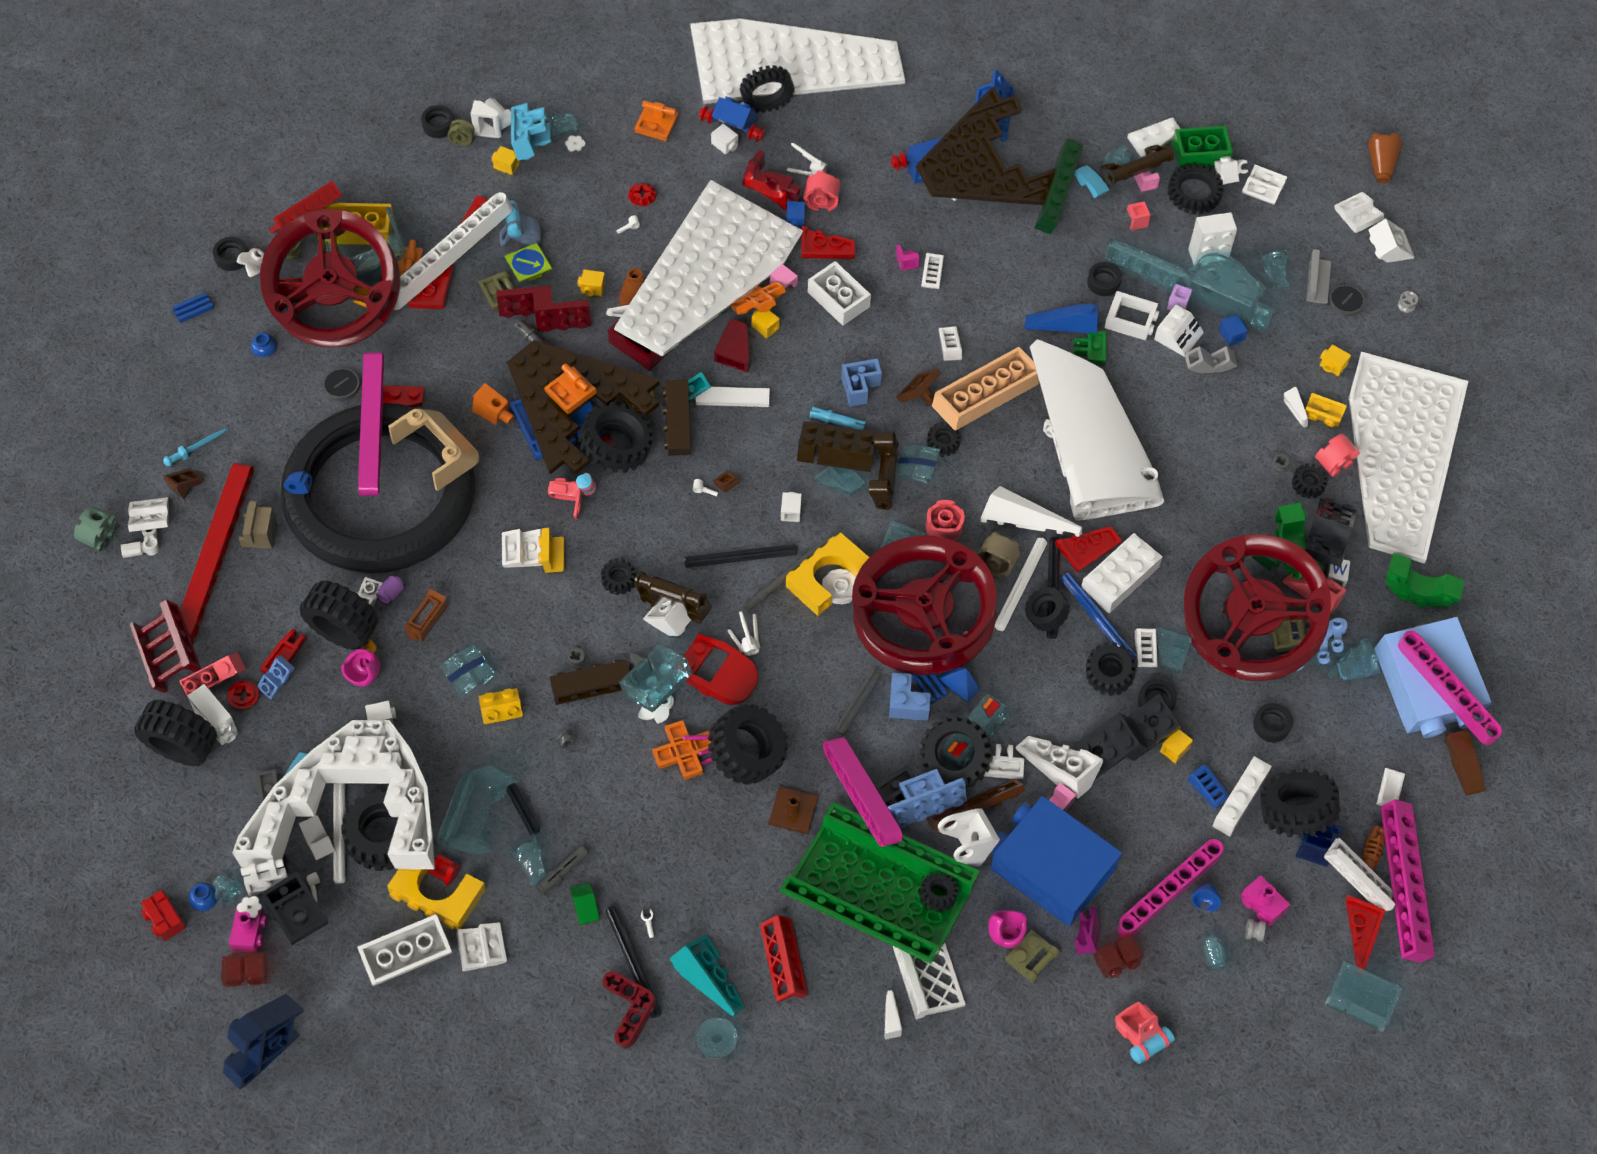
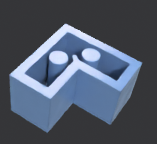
(859, 377)
(905, 703)

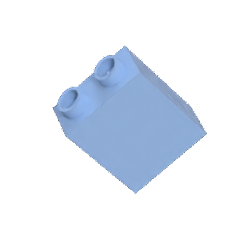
(1414, 697)

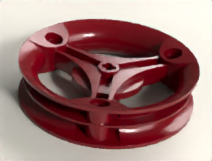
(321, 269)
(923, 604)
(1263, 619)

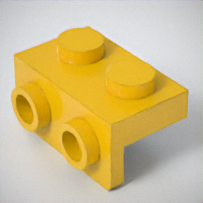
(1325, 410)
(551, 552)
(500, 706)

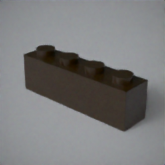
(678, 417)
(588, 682)

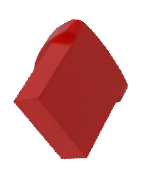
(445, 869)

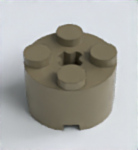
(999, 554)

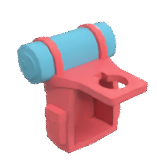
(573, 490)
(1144, 1032)

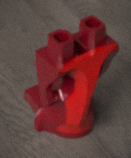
(772, 185)

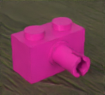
(1264, 901)
(247, 931)

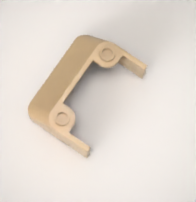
(458, 451)

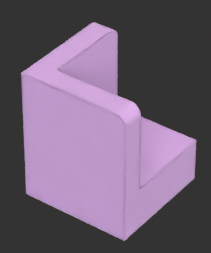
(1179, 296)

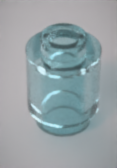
(1214, 952)

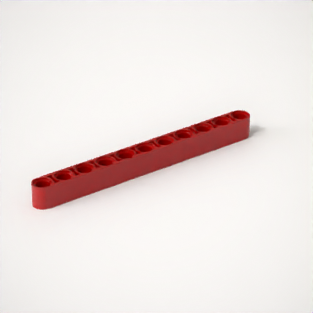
(215, 546)

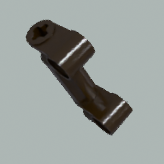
(1153, 158)
(883, 488)
(653, 588)

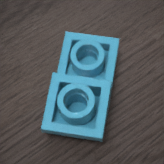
(1094, 182)

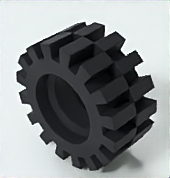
(948, 431)
(1310, 490)
(620, 586)
(943, 883)

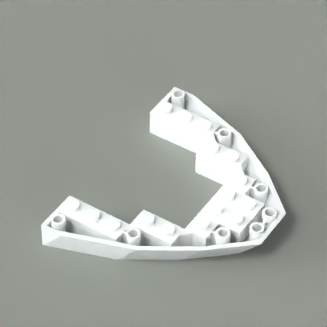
(354, 754)

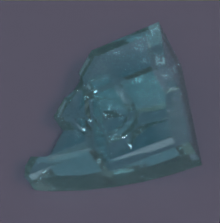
(1359, 662)

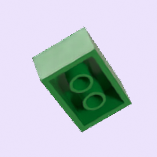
(1201, 145)

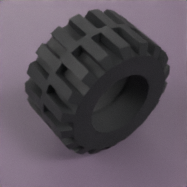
(1115, 654)

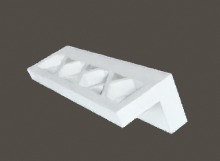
(1355, 875)

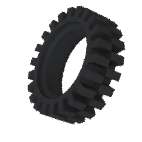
(766, 76)
(1186, 173)

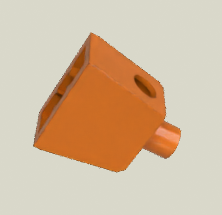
(491, 405)

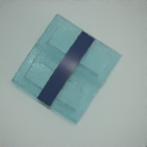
(917, 463)
(467, 670)

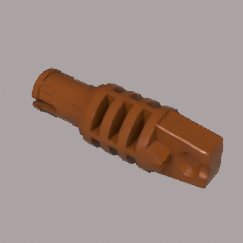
(1373, 847)

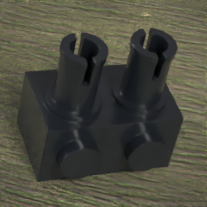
(889, 787)

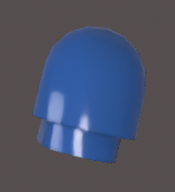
(298, 482)

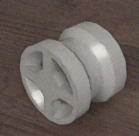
(1408, 297)
(1255, 929)

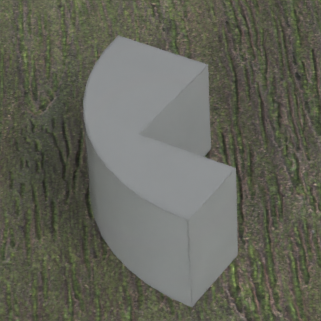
(1202, 361)
(316, 837)

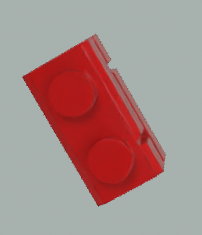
(162, 915)

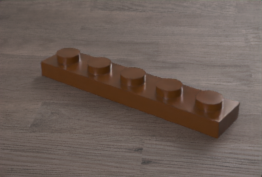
(982, 801)

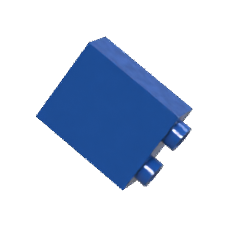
(1054, 859)

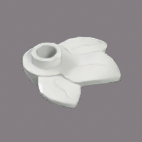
(251, 261)
(660, 713)

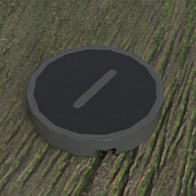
(1346, 300)
(341, 384)

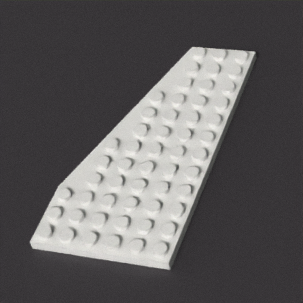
(813, 58)
(708, 265)
(1405, 441)

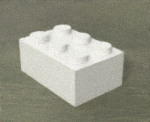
(1212, 235)
(839, 293)

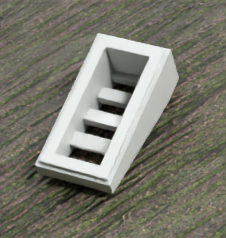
(932, 258)
(950, 353)
(1294, 403)
(1146, 633)
(892, 1021)

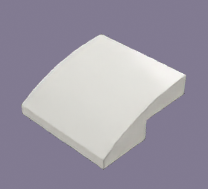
(1264, 184)
(1359, 212)
(148, 514)
(520, 548)
(481, 946)

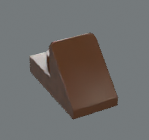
(182, 480)

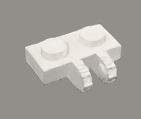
(1007, 766)

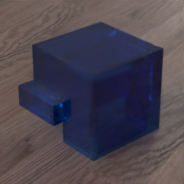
(1315, 847)

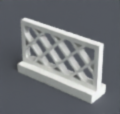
(916, 990)

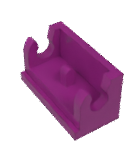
(1088, 933)

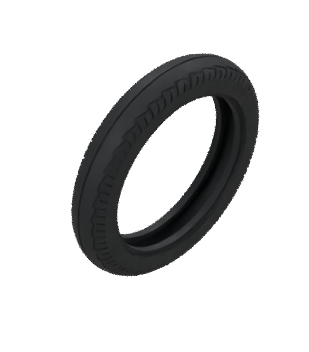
(371, 554)

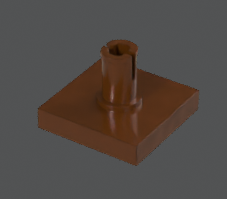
(919, 387)
(793, 810)

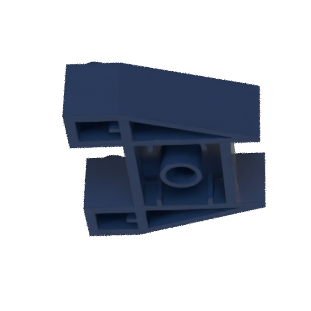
(260, 1039)

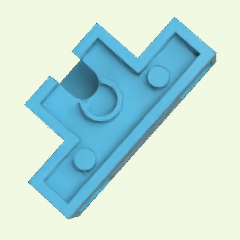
(526, 134)

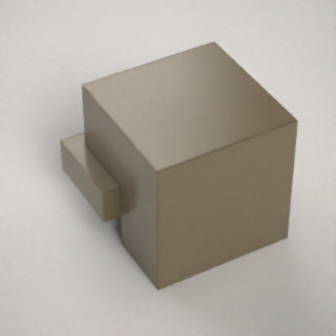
(258, 527)

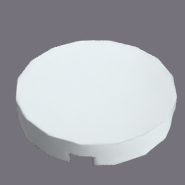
(840, 592)

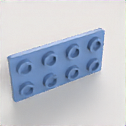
(927, 796)

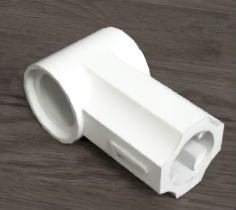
(504, 115)

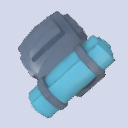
(520, 228)

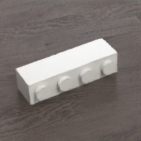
(1242, 796)

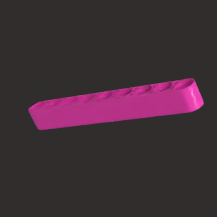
(371, 424)

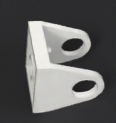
(966, 829)

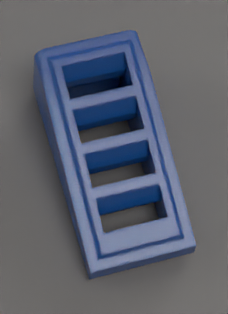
(1208, 776)

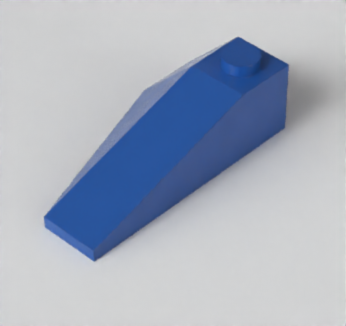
(1071, 319)

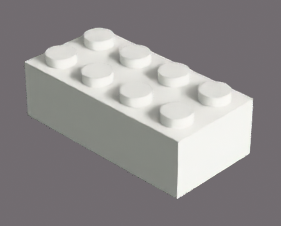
(1121, 573)

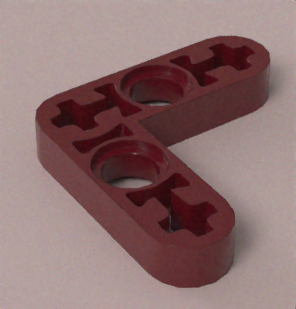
(636, 1000)

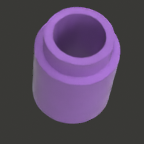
(390, 589)

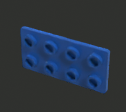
(1004, 91)

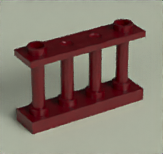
(181, 645)

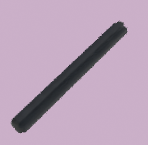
(740, 555)
(1053, 579)
(630, 954)

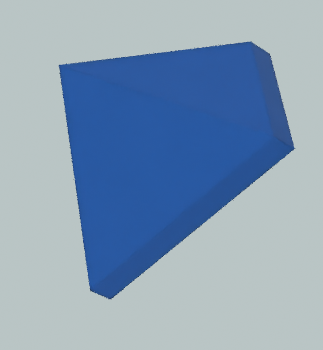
(960, 683)

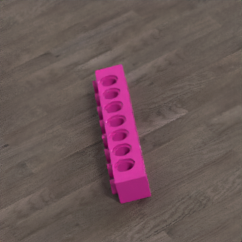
(1407, 881)

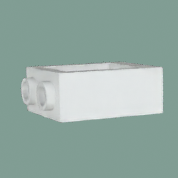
(1127, 327)
(211, 710)

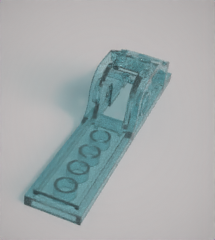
(1212, 272)

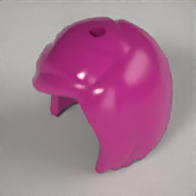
(361, 667)
(1007, 925)

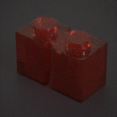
(1122, 956)
(233, 969)

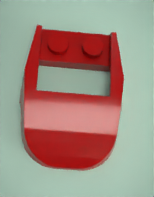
(732, 681)

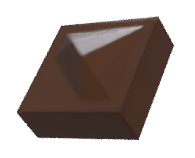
(726, 481)

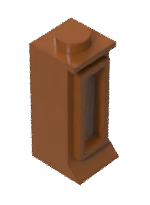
(426, 616)

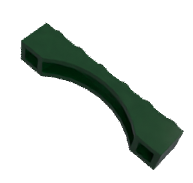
(1059, 188)

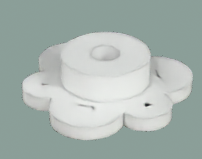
(575, 143)
(252, 902)

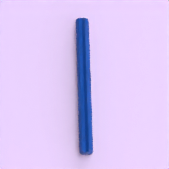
(1094, 612)

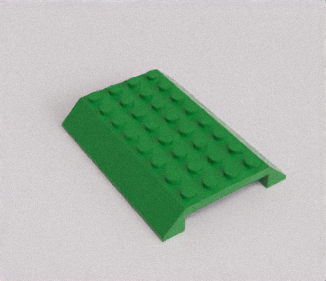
(877, 885)

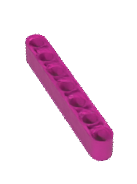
(1451, 697)
(862, 792)
(1175, 881)

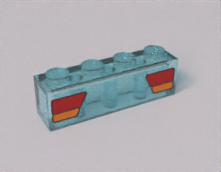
(960, 747)

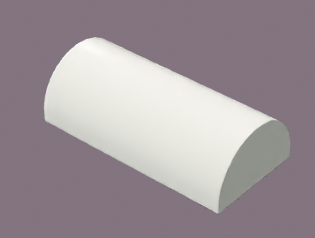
(404, 950)

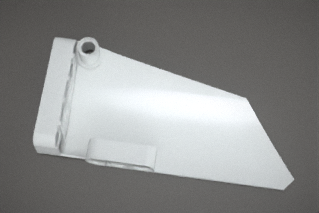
(1093, 437)

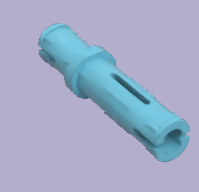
(837, 419)

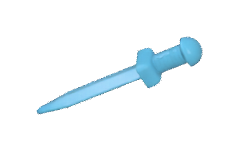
(183, 453)

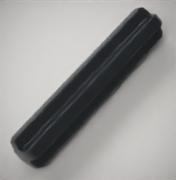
(522, 809)

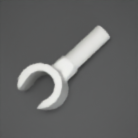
(633, 224)
(698, 488)
(313, 879)
(649, 923)

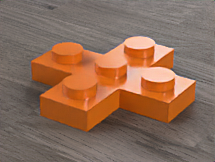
(759, 298)
(681, 751)

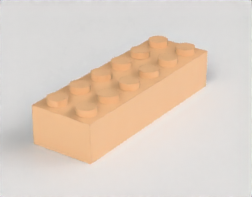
(986, 388)

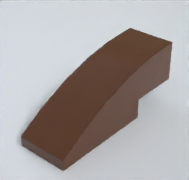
(1465, 762)

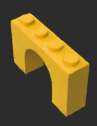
(837, 551)
(451, 911)

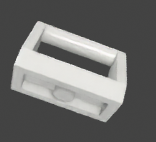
(481, 128)

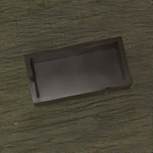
(837, 446)

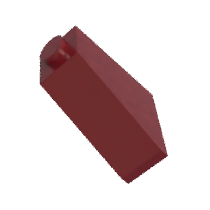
(733, 346)

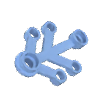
(1337, 628)

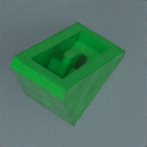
(584, 903)

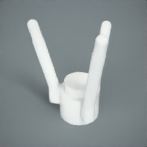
(816, 165)
(749, 645)

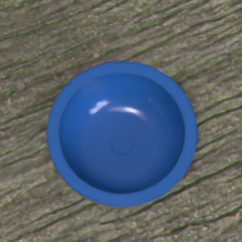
(263, 345)
(1208, 894)
(202, 897)

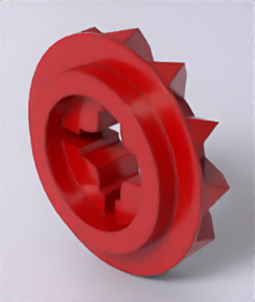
(648, 197)
(238, 689)

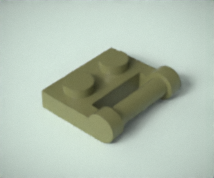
(491, 284)
(1283, 636)
(1026, 951)

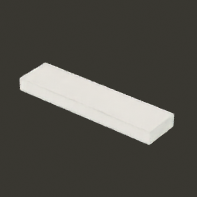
(734, 397)

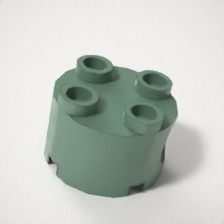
(95, 528)

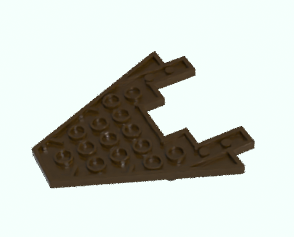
(968, 165)
(539, 366)

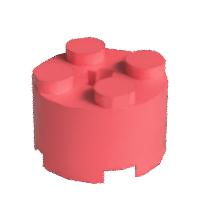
(821, 191)
(1337, 455)
(945, 520)

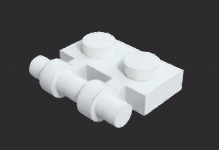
(260, 882)

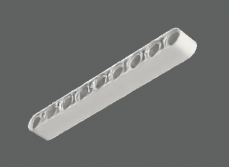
(452, 247)

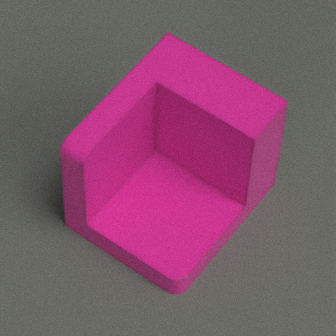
(907, 259)

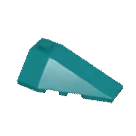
(700, 967)

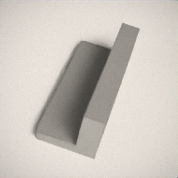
(1318, 279)

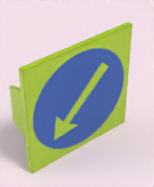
(528, 263)

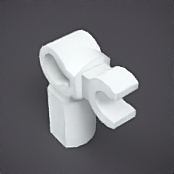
(148, 546)

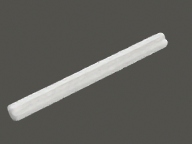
(1020, 584)
(338, 842)

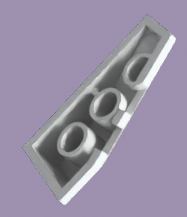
(1061, 764)

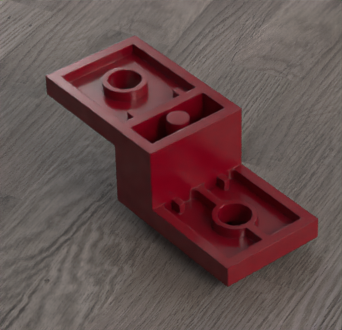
(547, 314)

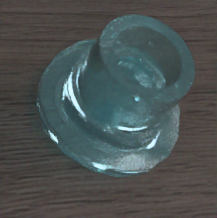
(226, 889)

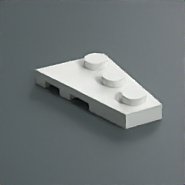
(1156, 134)

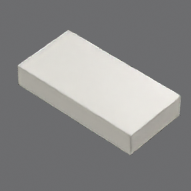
(1390, 786)

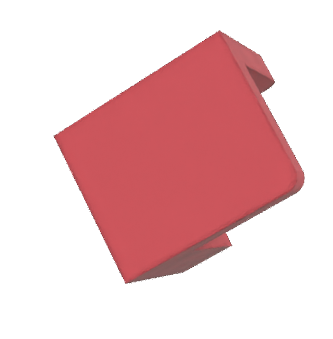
(1139, 215)

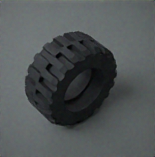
(339, 615)
(175, 732)
(728, 753)
(353, 826)

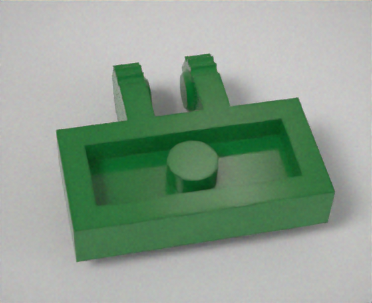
(1095, 347)

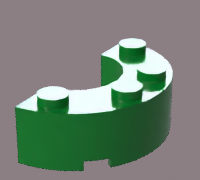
(1291, 528)
(1422, 589)

